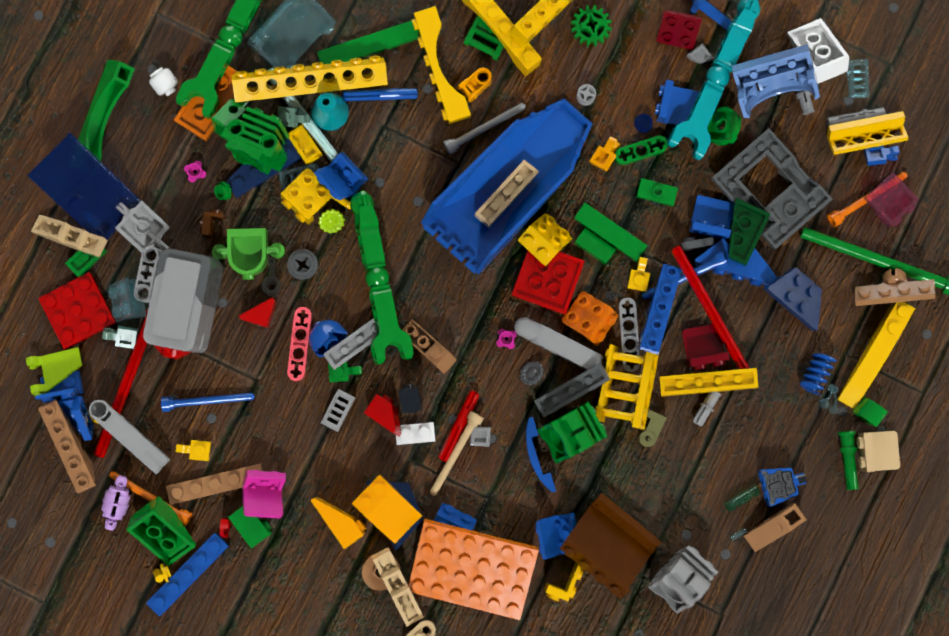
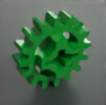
(583, 28)

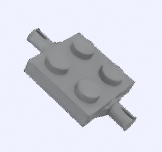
(142, 226)

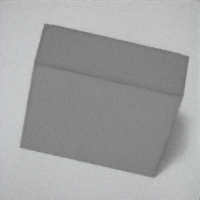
(480, 436)

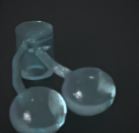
(824, 403)

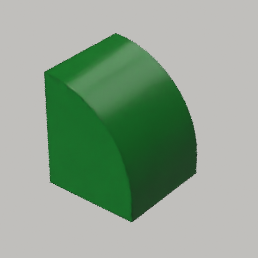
(870, 412)

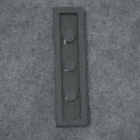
(572, 390)

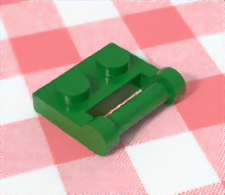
(481, 28)

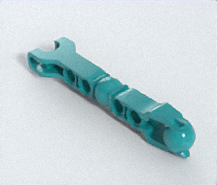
(716, 79)

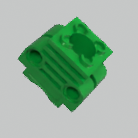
(257, 140)
(573, 432)

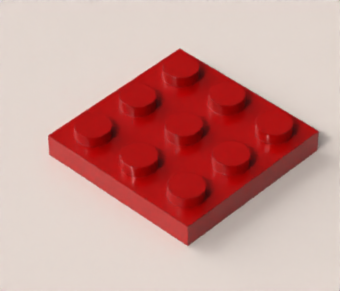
(550, 284)
(77, 310)

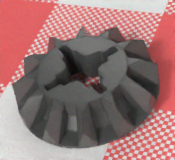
(302, 255)

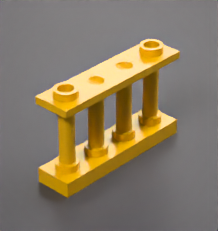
(641, 399)

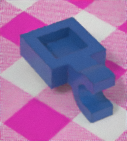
(879, 155)

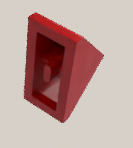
(261, 314)

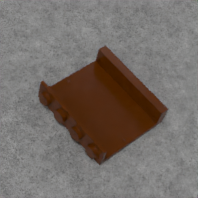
(610, 545)

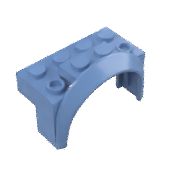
(774, 76)

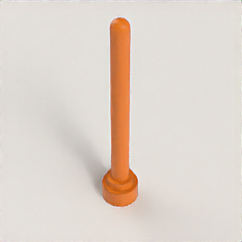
(837, 217)
(184, 516)

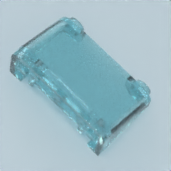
(290, 32)

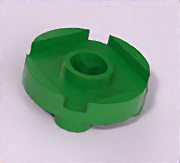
(730, 131)

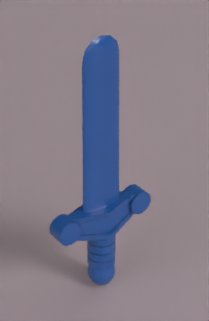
(711, 11)

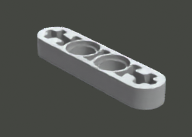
(633, 334)

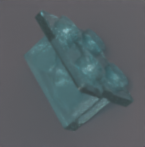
(124, 302)

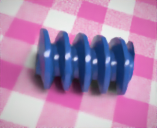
(817, 372)

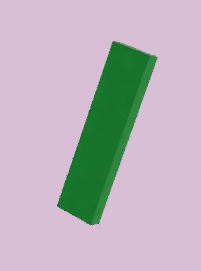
(610, 232)

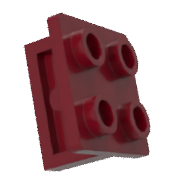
(679, 29)

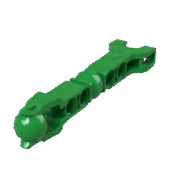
(219, 58)
(377, 279)

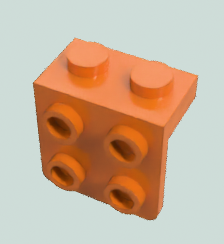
(590, 317)

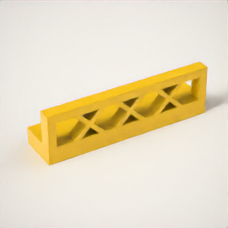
(865, 129)

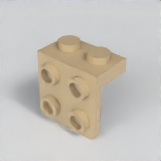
(878, 451)

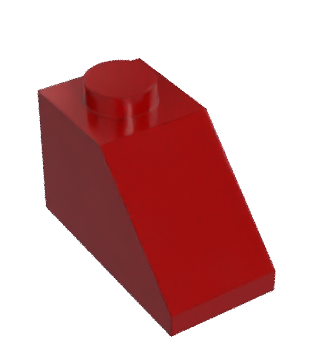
(384, 413)

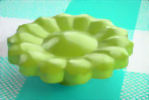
(331, 221)

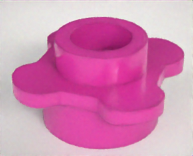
(194, 176)
(510, 342)

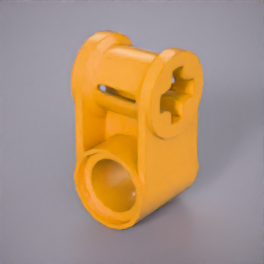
(474, 85)

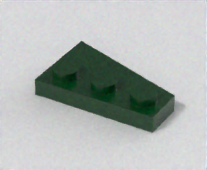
(746, 230)

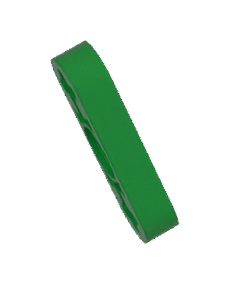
(626, 150)

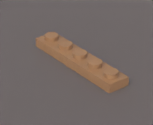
(208, 485)

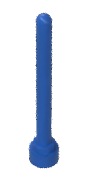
(718, 261)
(170, 403)

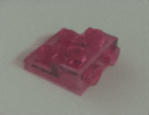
(891, 200)

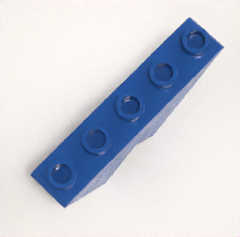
(755, 271)
(659, 309)

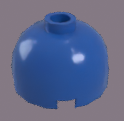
(325, 336)

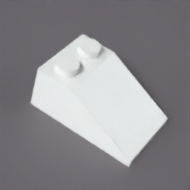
(825, 50)

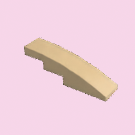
(69, 236)
(397, 586)

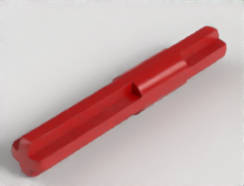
(458, 426)

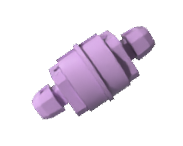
(110, 501)

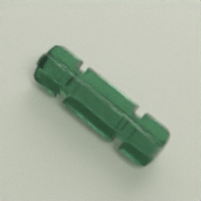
(742, 498)

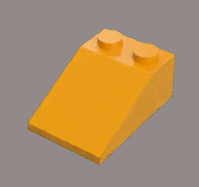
(387, 509)
(343, 525)

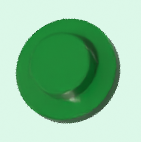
(223, 191)

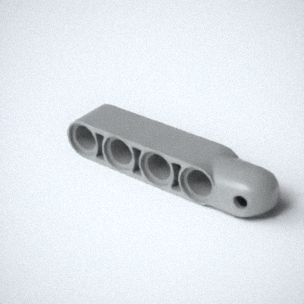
(557, 343)
(128, 435)

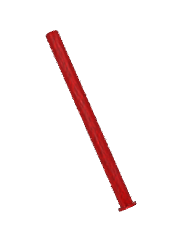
(709, 308)
(124, 388)

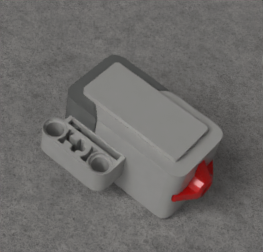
(181, 299)

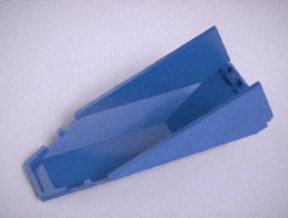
(544, 139)

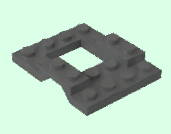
(792, 206)

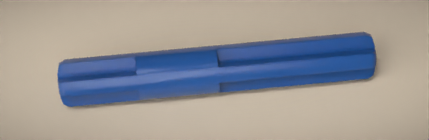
(380, 94)

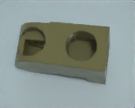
(652, 430)

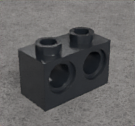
(410, 399)

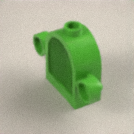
(248, 251)

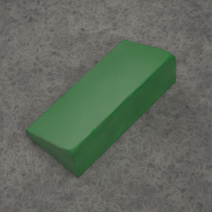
(595, 246)

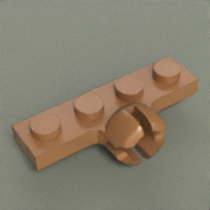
(895, 289)

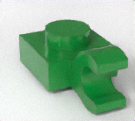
(342, 373)

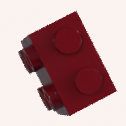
(703, 347)

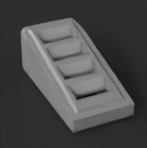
(339, 393)

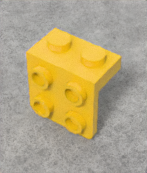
(305, 196)
(545, 239)
(558, 593)

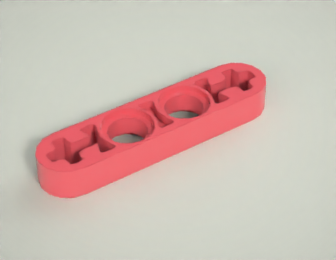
(303, 344)

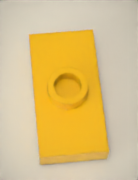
(304, 144)

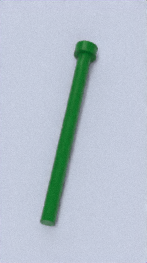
(874, 258)

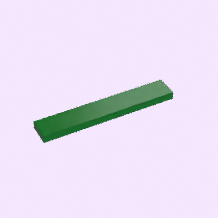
(370, 44)

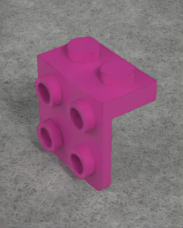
(263, 494)

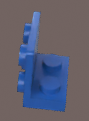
(711, 217)
(66, 389)
(78, 415)

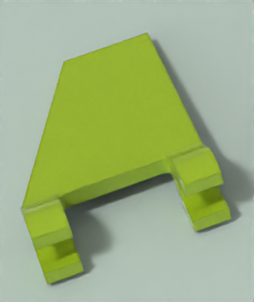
(55, 368)

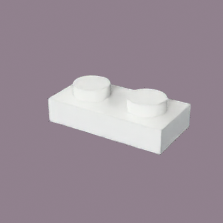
(416, 433)

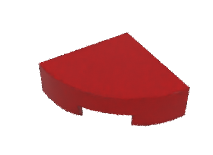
(225, 527)

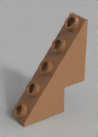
(69, 446)

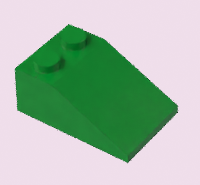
(161, 531)

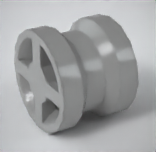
(587, 90)

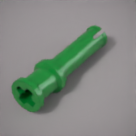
(848, 450)

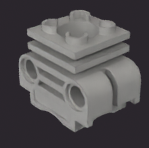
(683, 579)

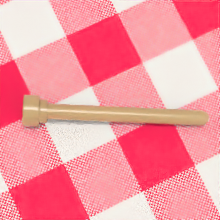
(473, 421)

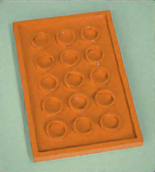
(472, 569)

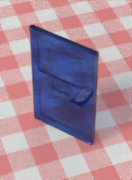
(83, 187)

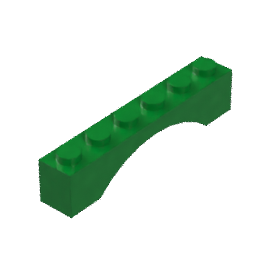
(111, 86)

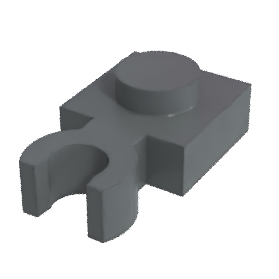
(692, 244)

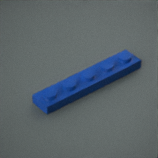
(187, 574)

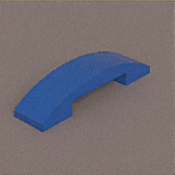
(546, 478)

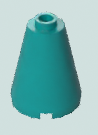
(329, 111)

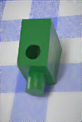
(229, 111)

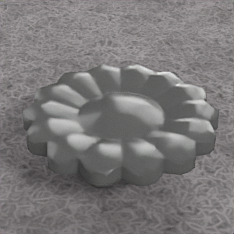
(531, 372)

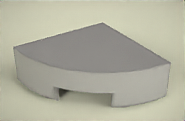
(700, 55)

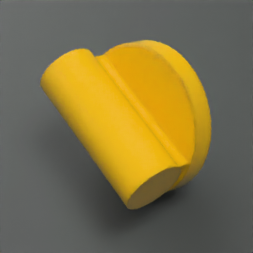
(161, 574)

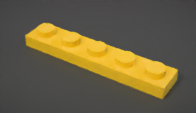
(709, 382)

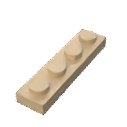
(506, 193)

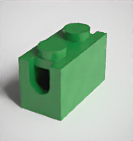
(251, 528)

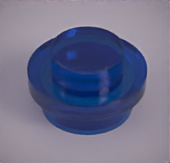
(643, 123)

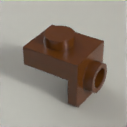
(207, 224)

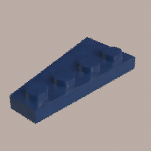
(249, 177)

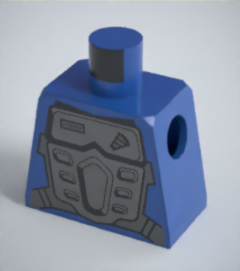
(779, 484)

